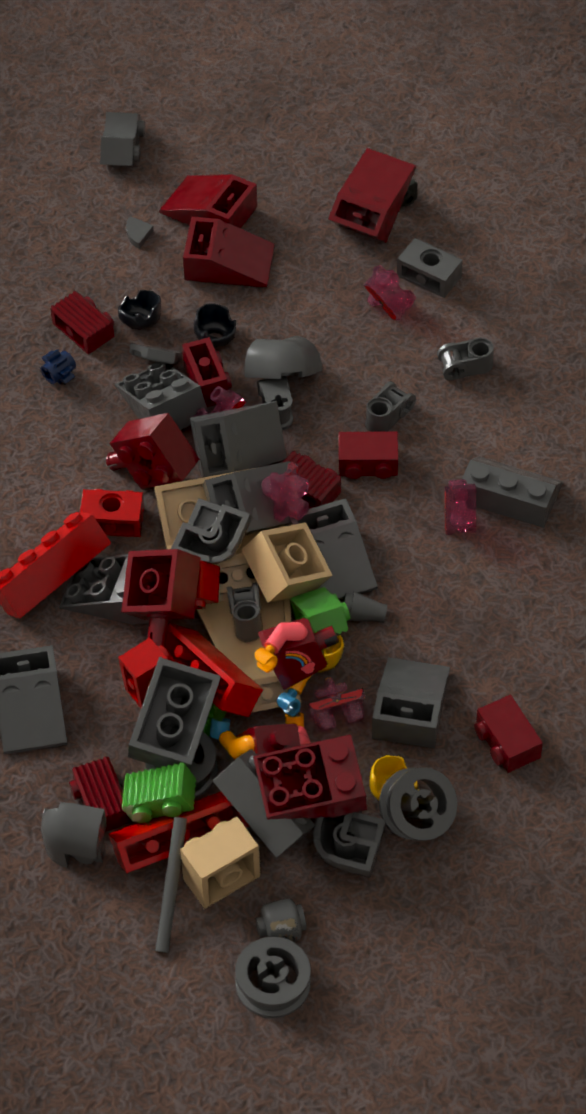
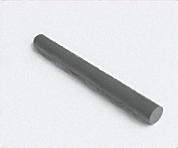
(171, 885)

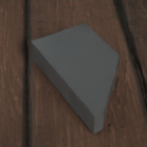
(155, 353)

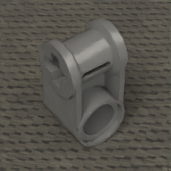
(468, 358)
(278, 391)
(388, 408)
(246, 613)

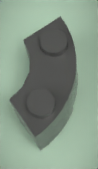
(121, 139)

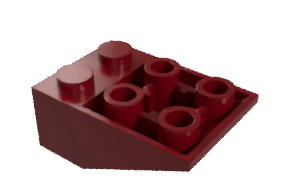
(373, 195)
(214, 197)
(226, 254)
(311, 780)

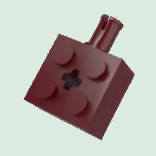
(152, 451)
(160, 588)

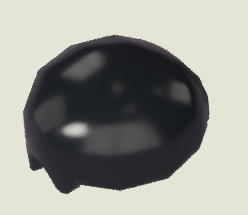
(140, 311)
(214, 319)

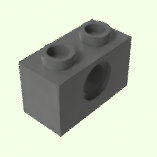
(429, 267)

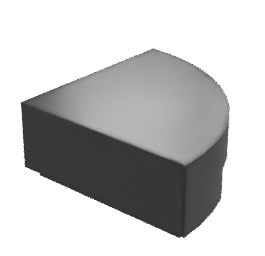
(138, 231)

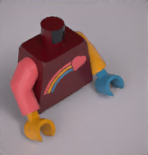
(294, 655)
(261, 738)

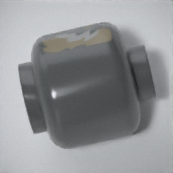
(281, 920)

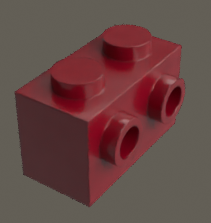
(205, 367)

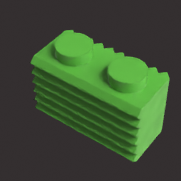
(321, 609)
(158, 792)

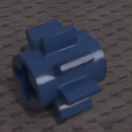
(58, 367)

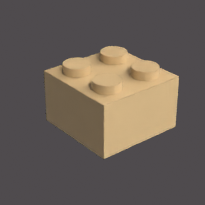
(286, 562)
(220, 861)

